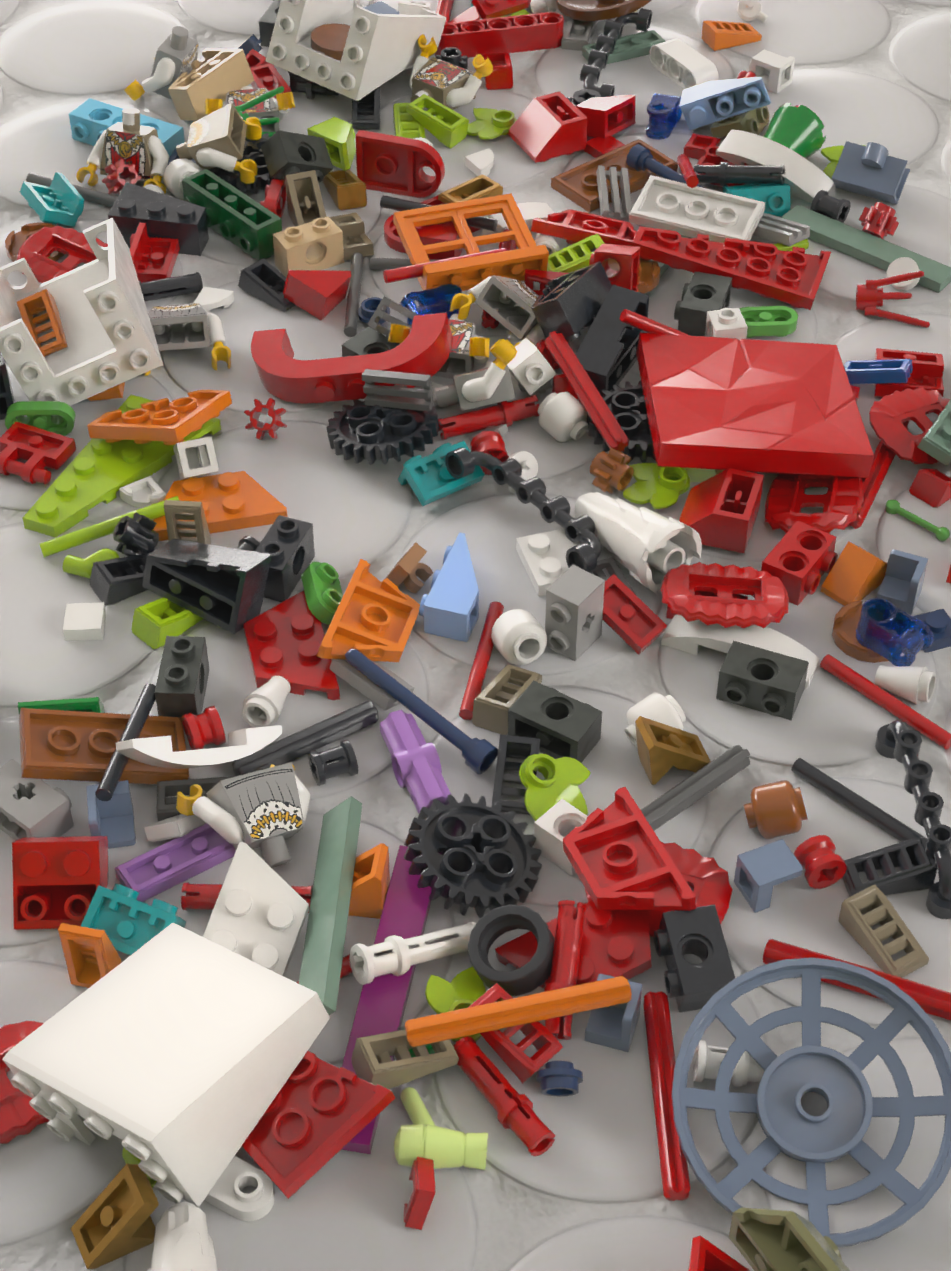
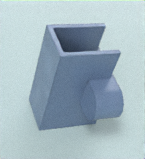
(871, 172)

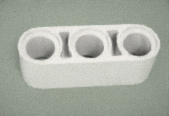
(682, 64)

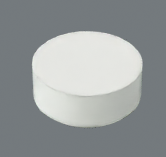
(903, 266)

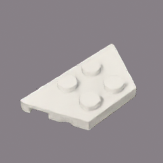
(257, 913)

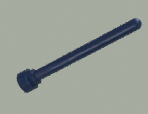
(641, 159)
(477, 753)

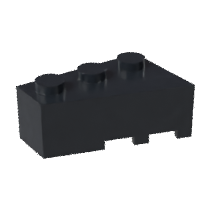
(163, 217)
(572, 301)
(610, 344)
(209, 580)

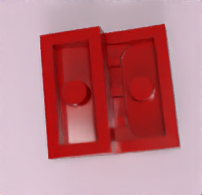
(926, 371)

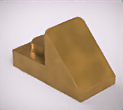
(667, 746)
(117, 1219)

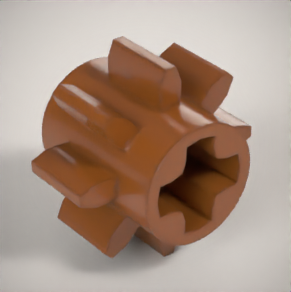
(611, 470)

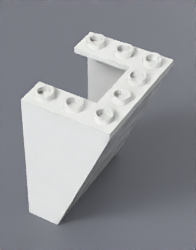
(374, 49)
(101, 320)
(170, 1057)

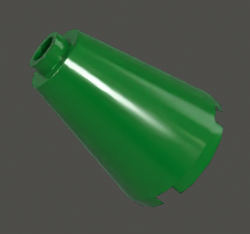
(796, 129)

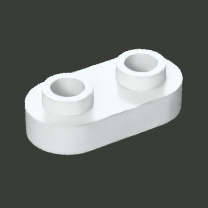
(228, 1196)

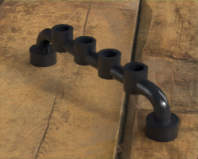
(605, 46)
(582, 529)
(904, 745)

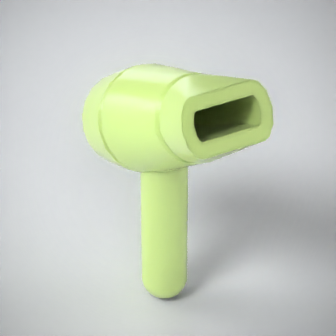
(442, 1145)

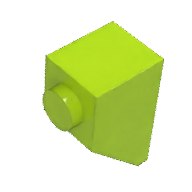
(339, 141)

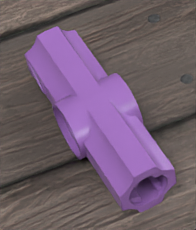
(414, 760)

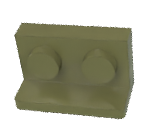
(751, 121)

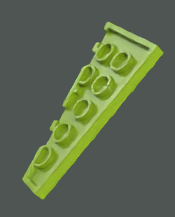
(98, 475)

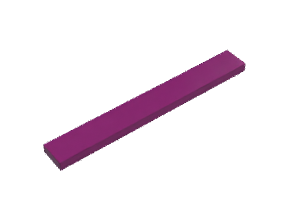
(385, 998)

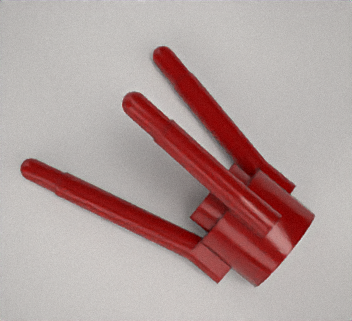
(870, 297)

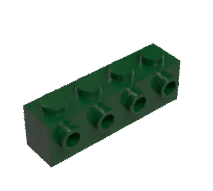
(233, 213)

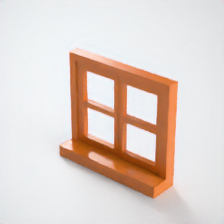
(471, 270)

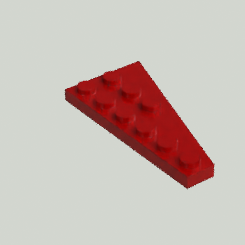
(750, 264)
(312, 1121)

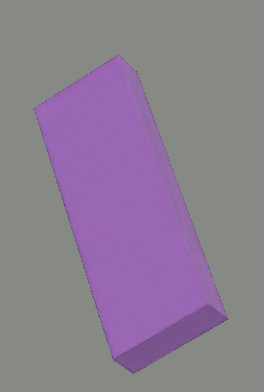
(174, 862)

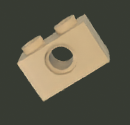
(309, 246)

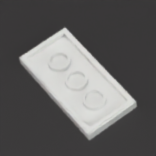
(695, 211)

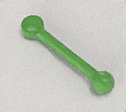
(893, 507)

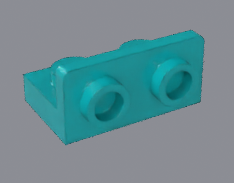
(774, 195)
(431, 478)
(126, 919)

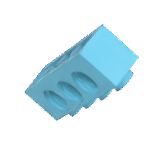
(94, 117)

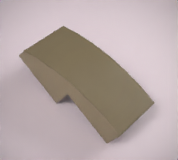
(353, 235)

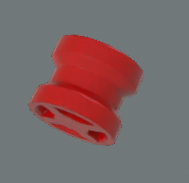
(490, 443)
(204, 728)
(820, 861)

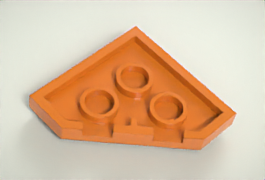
(161, 419)

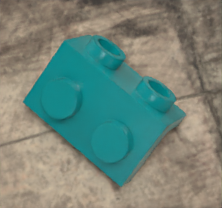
(56, 203)

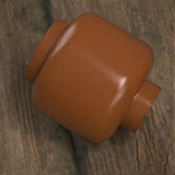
(776, 809)

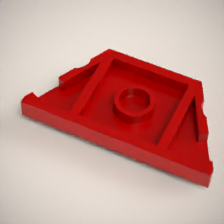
(579, 225)
(287, 645)
(625, 861)
(611, 945)

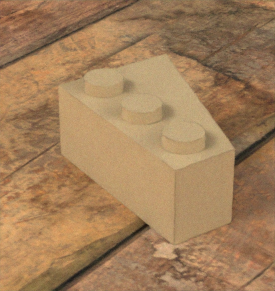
(210, 79)

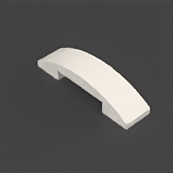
(757, 150)
(695, 634)
(158, 750)

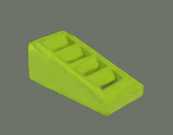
(405, 124)
(447, 126)
(572, 257)
(161, 619)

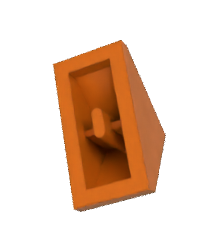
(854, 575)
(370, 883)

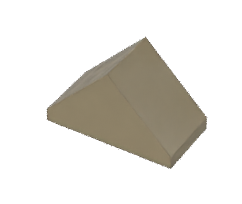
(304, 197)

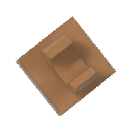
(409, 567)

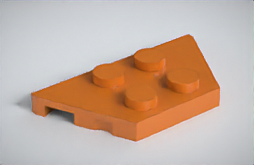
(228, 502)
(371, 619)

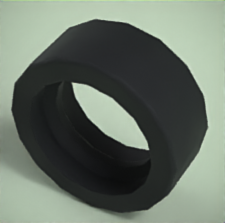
(493, 926)

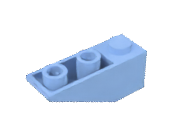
(722, 100)
(454, 595)

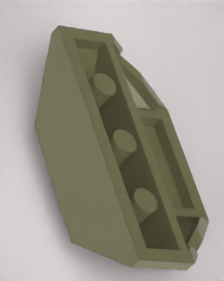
(782, 1242)

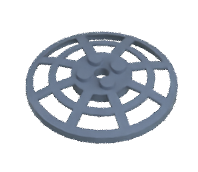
(822, 1071)

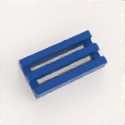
(878, 371)

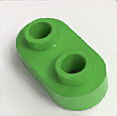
(769, 320)
(46, 415)
(322, 590)

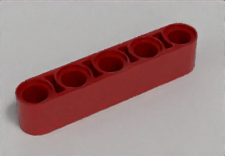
(504, 34)

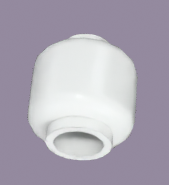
(176, 172)
(563, 416)
(519, 637)
(657, 708)

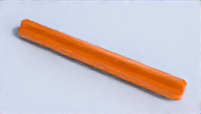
(517, 1011)

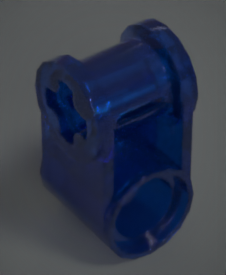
(663, 115)
(432, 301)
(890, 633)

